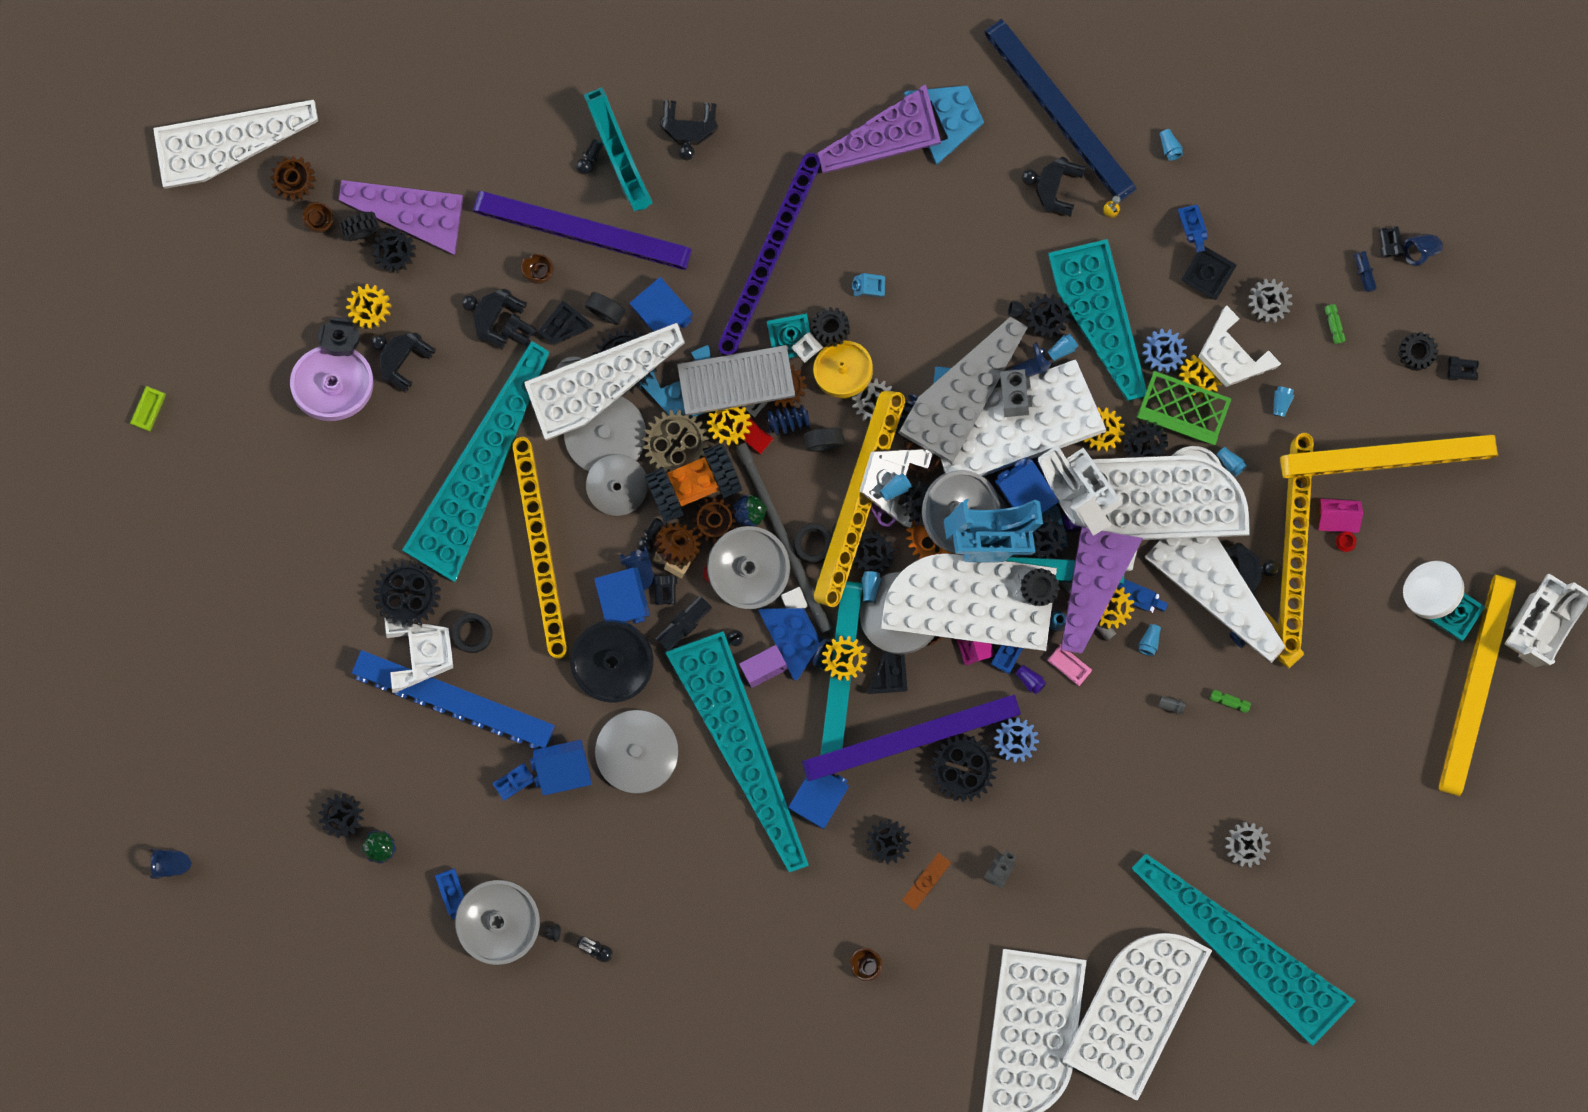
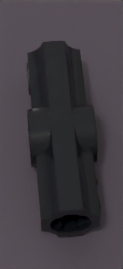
(684, 623)

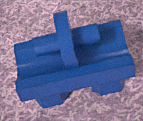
(514, 782)

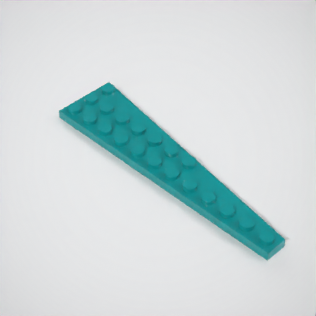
(458, 508)
(720, 698)
(1282, 981)

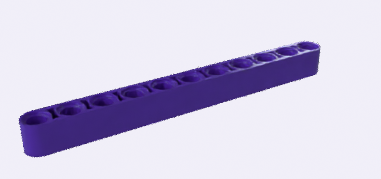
(582, 230)
(769, 245)
(911, 738)

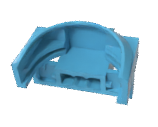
(993, 534)

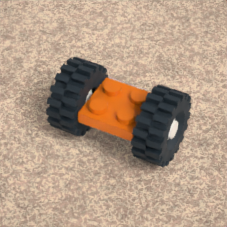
(693, 482)

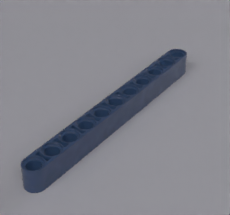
(1060, 110)

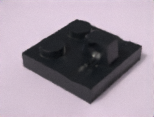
(1209, 272)

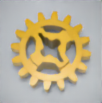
(376, 303)
(1192, 376)
(719, 427)
(1111, 431)
(1118, 614)
(839, 650)

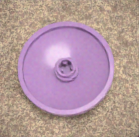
(331, 385)

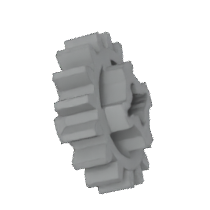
(1263, 296)
(864, 403)
(1253, 837)

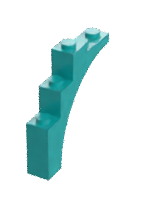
(617, 150)

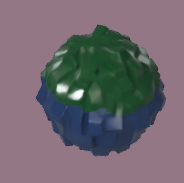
(749, 510)
(379, 847)

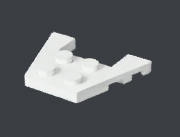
(1227, 357)
(882, 468)
(428, 649)

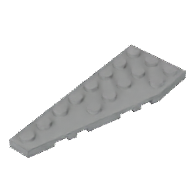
(954, 402)

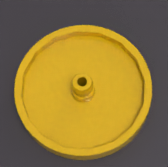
(843, 369)

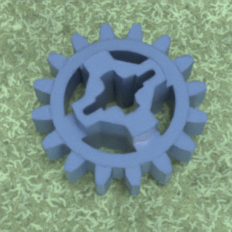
(1170, 356)
(1009, 746)

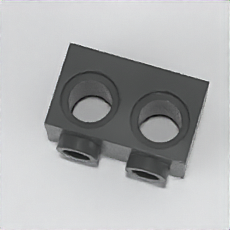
(1012, 393)

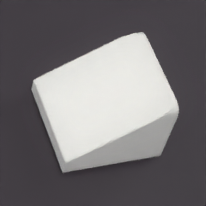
(807, 347)
(794, 599)

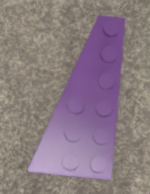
(894, 131)
(420, 213)
(1096, 574)

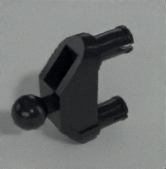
(688, 132)
(1049, 182)
(488, 311)
(396, 353)
(1250, 565)

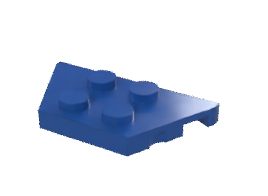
(793, 636)

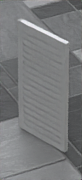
(736, 380)

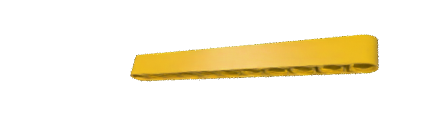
(1388, 456)
(856, 505)
(534, 539)
(1292, 553)
(1477, 685)

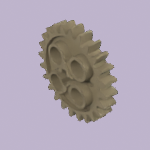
(660, 431)

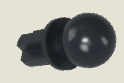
(584, 165)
(650, 534)
(603, 953)

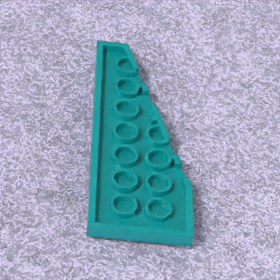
(1091, 289)

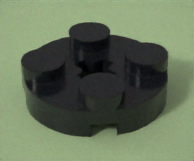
(344, 346)

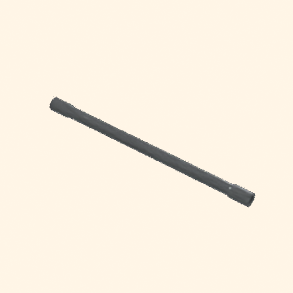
(747, 460)

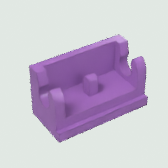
(763, 666)

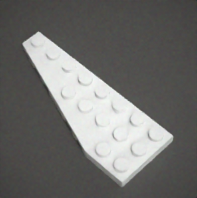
(210, 146)
(583, 389)
(1212, 580)

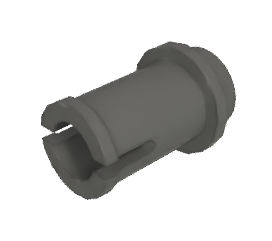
(1172, 705)

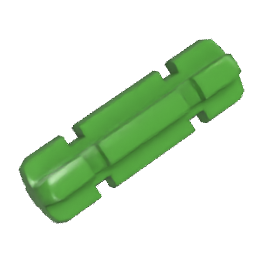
(1335, 324)
(1230, 701)

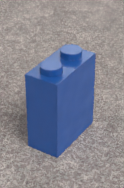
(661, 307)
(1026, 484)
(622, 596)
(561, 767)
(819, 798)

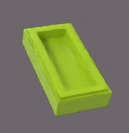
(148, 408)

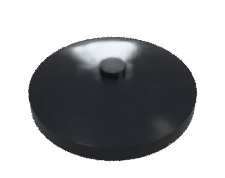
(612, 661)

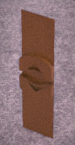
(926, 881)

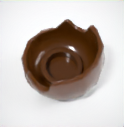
(317, 217)
(537, 268)
(866, 964)

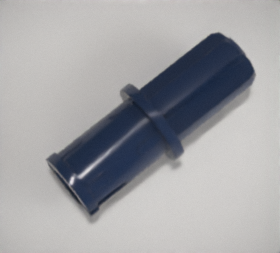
(1365, 272)

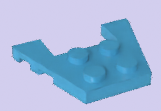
(957, 116)
(671, 396)

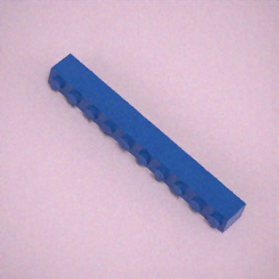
(458, 701)

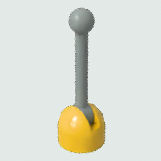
(1108, 210)

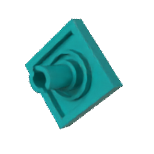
(788, 332)
(1461, 619)

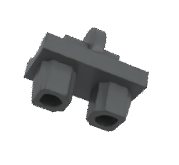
(1000, 869)

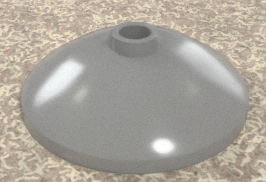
(612, 470)

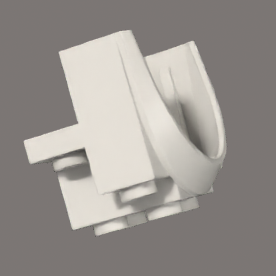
(1082, 498)
(1546, 620)

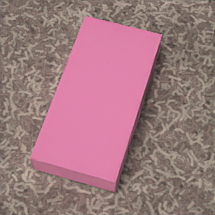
(1069, 665)

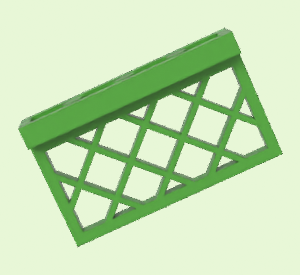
(1179, 425)

